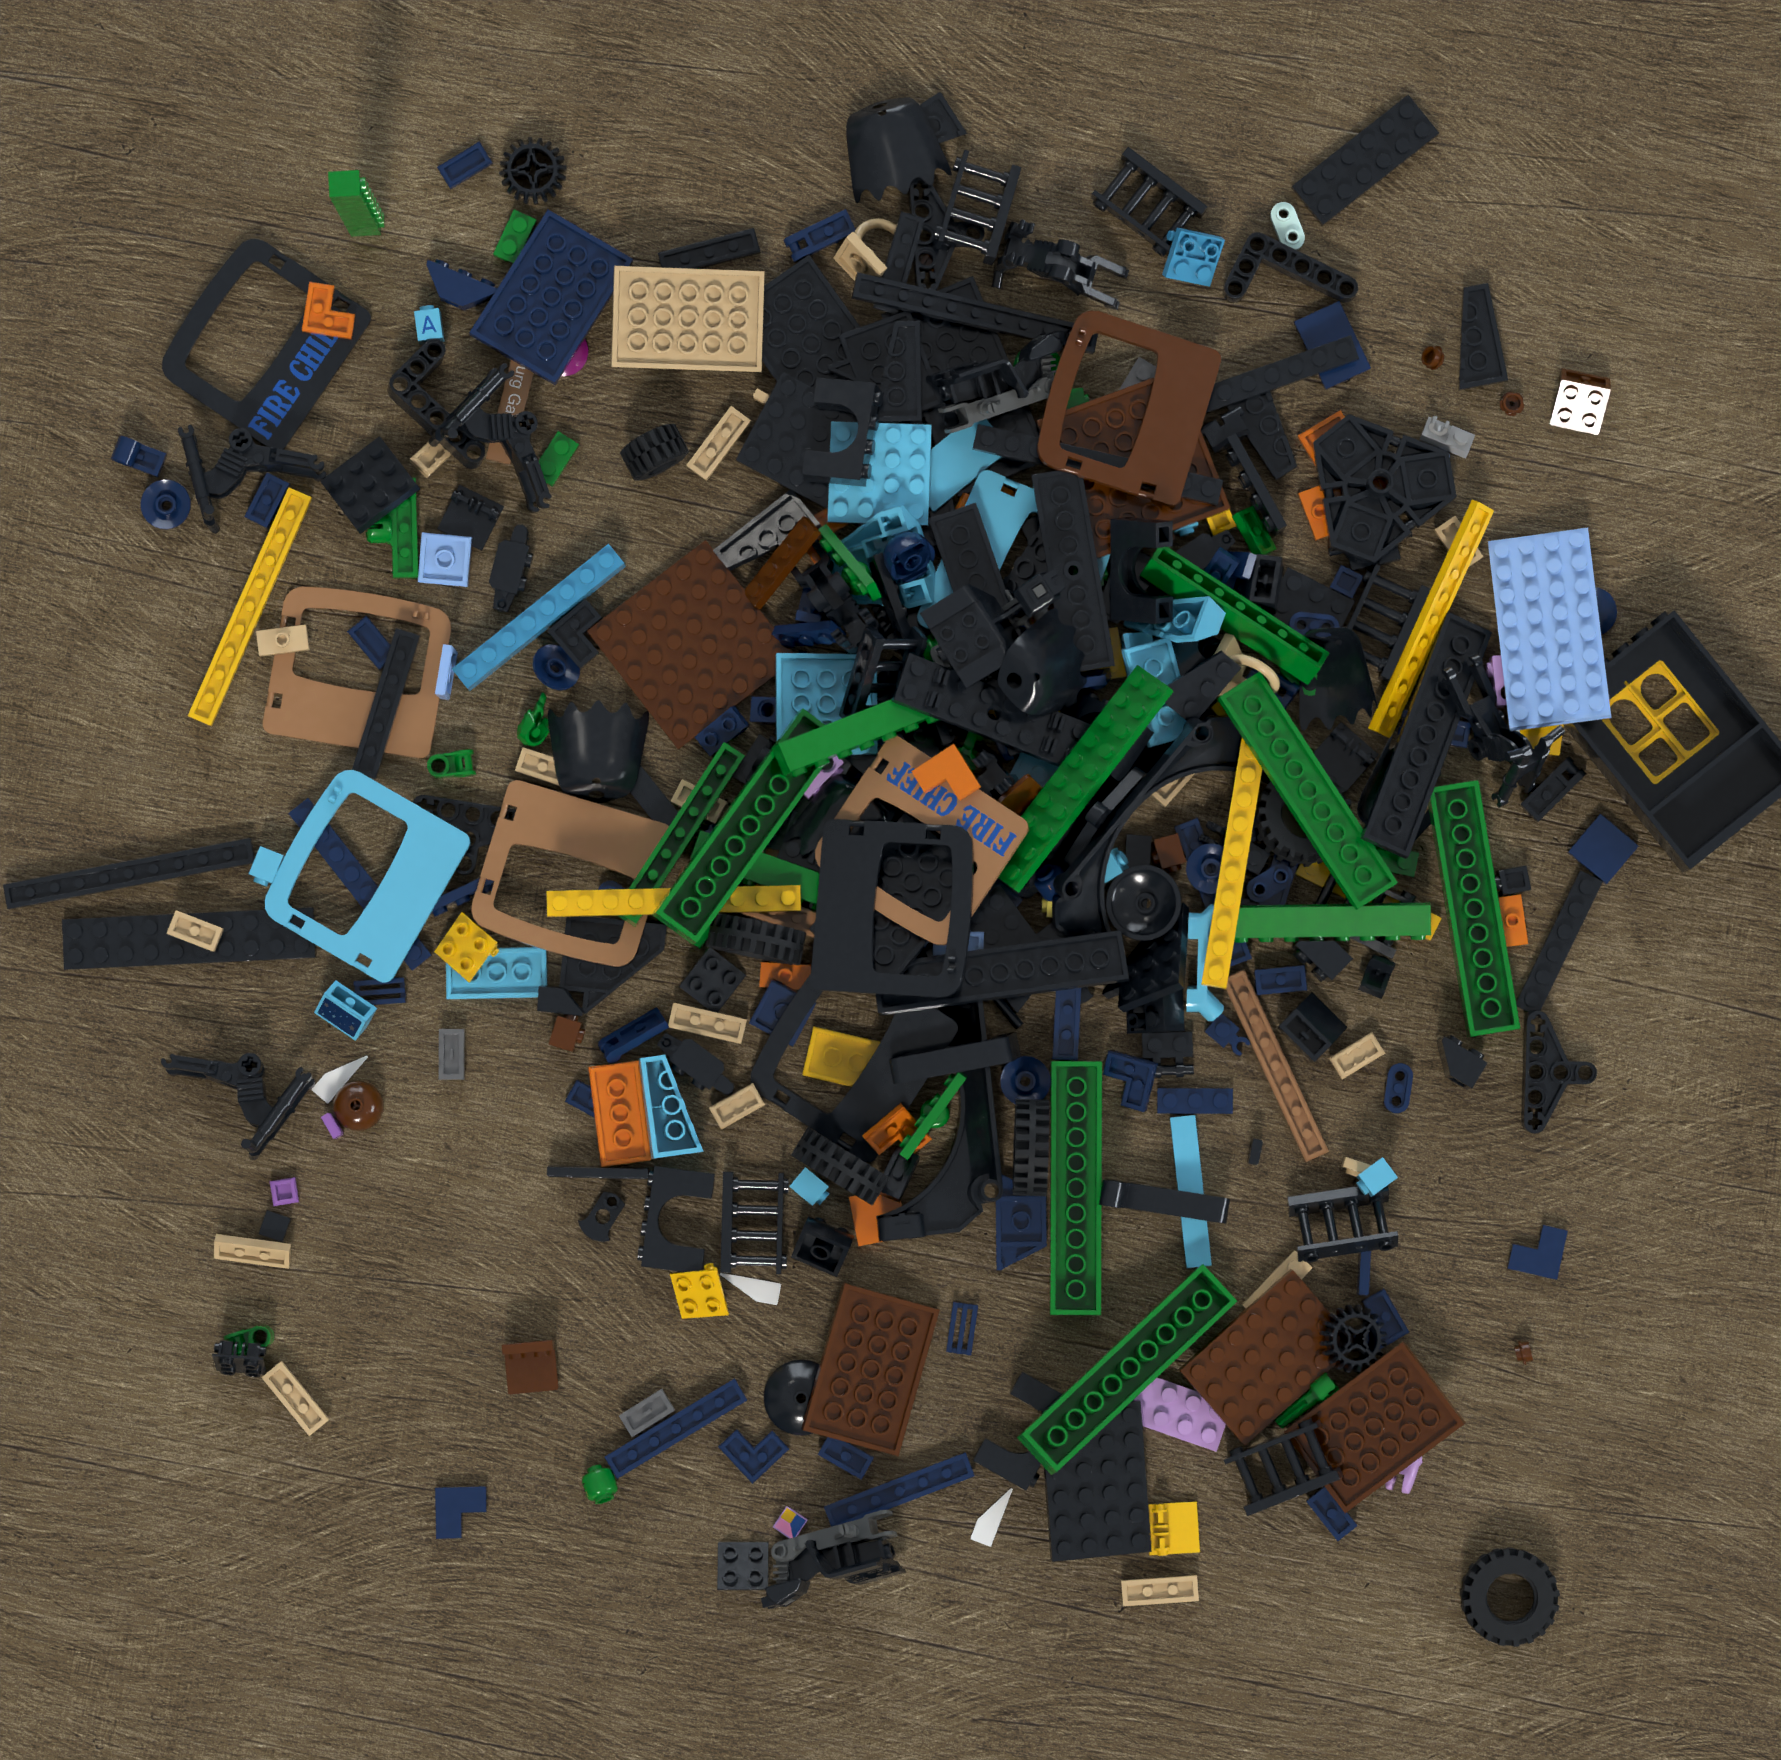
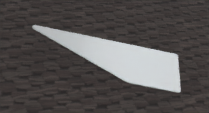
(334, 1080)
(757, 1289)
(989, 1522)

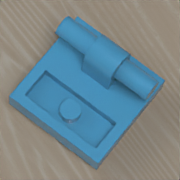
(1192, 256)

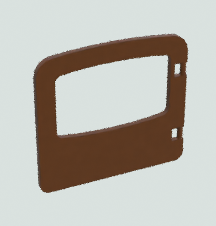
(1172, 416)

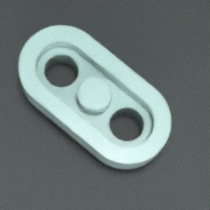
(1287, 225)

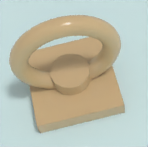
(856, 256)
(1231, 648)

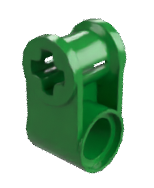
(454, 764)
(249, 1336)

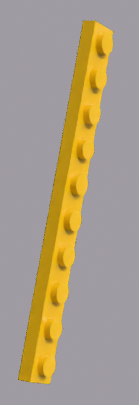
(250, 606)
(1431, 619)
(1232, 869)
(645, 901)

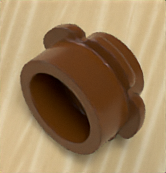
(1433, 357)
(1518, 403)
(1523, 1352)

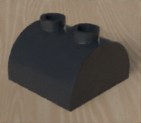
(822, 1246)

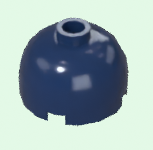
(908, 556)

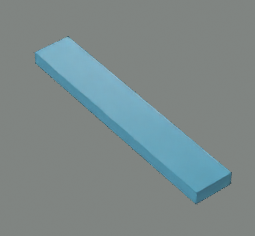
(1190, 1180)

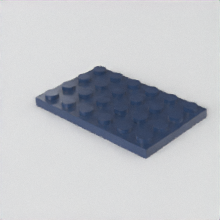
(550, 297)

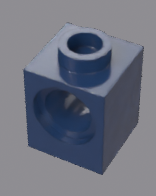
(760, 710)

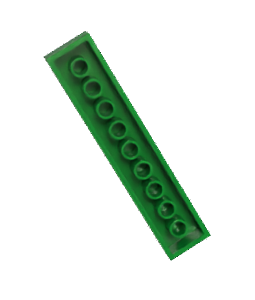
(736, 841)
(1473, 909)
(1075, 1187)
(1127, 1369)

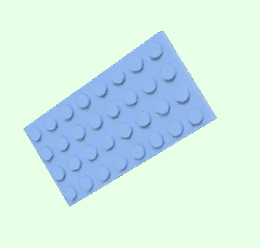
(1549, 629)

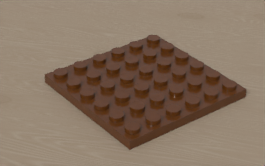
(1112, 427)
(690, 644)

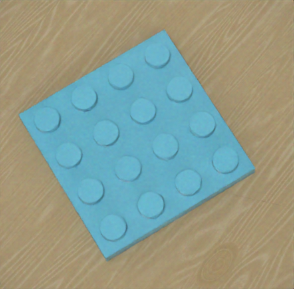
(897, 476)
(816, 685)

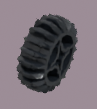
(544, 170)
(1367, 1326)

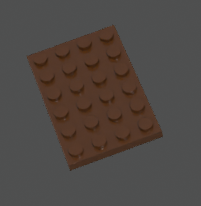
(1263, 1358)
(870, 1369)
(1379, 1425)

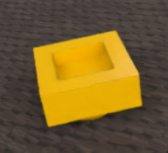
(1221, 522)

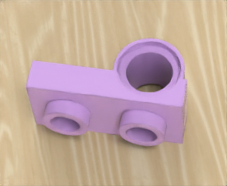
(1495, 671)
(823, 777)

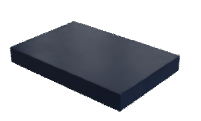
(1325, 327)

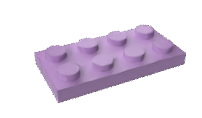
(1180, 1414)

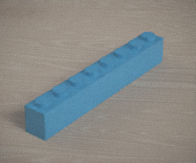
(539, 617)

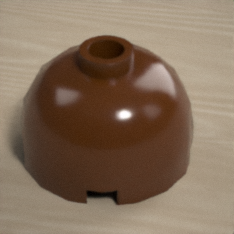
(369, 1110)

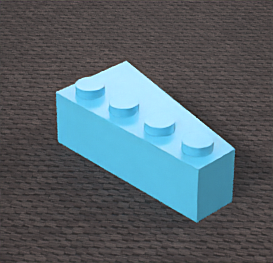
(666, 1114)

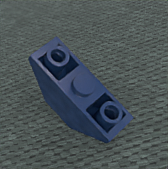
(458, 287)

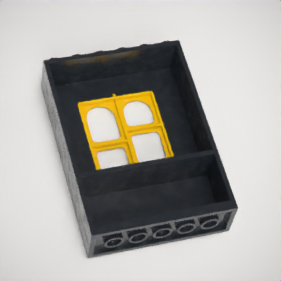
(1716, 783)

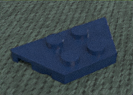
(1018, 1225)

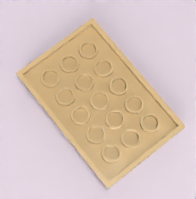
(687, 319)

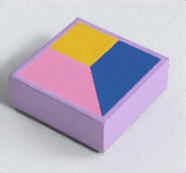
(790, 1523)

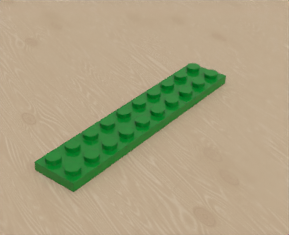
(1085, 771)
(1307, 790)

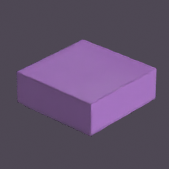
(332, 1125)
(284, 1191)

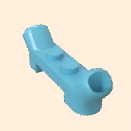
(1199, 997)

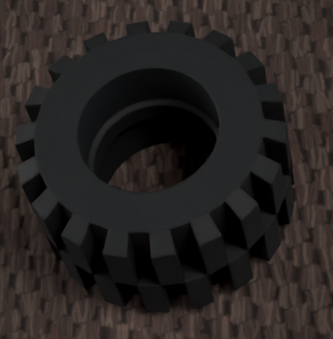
(654, 452)

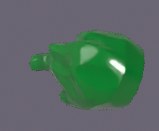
(531, 729)

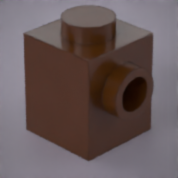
(1168, 853)
(567, 1033)

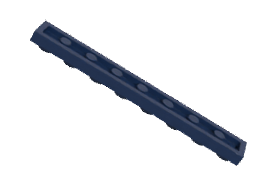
(352, 874)

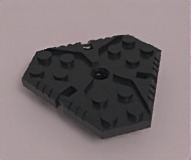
(1365, 518)

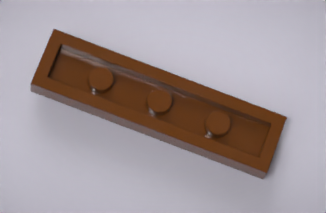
(782, 562)

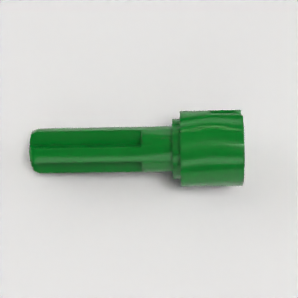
(1319, 1391)

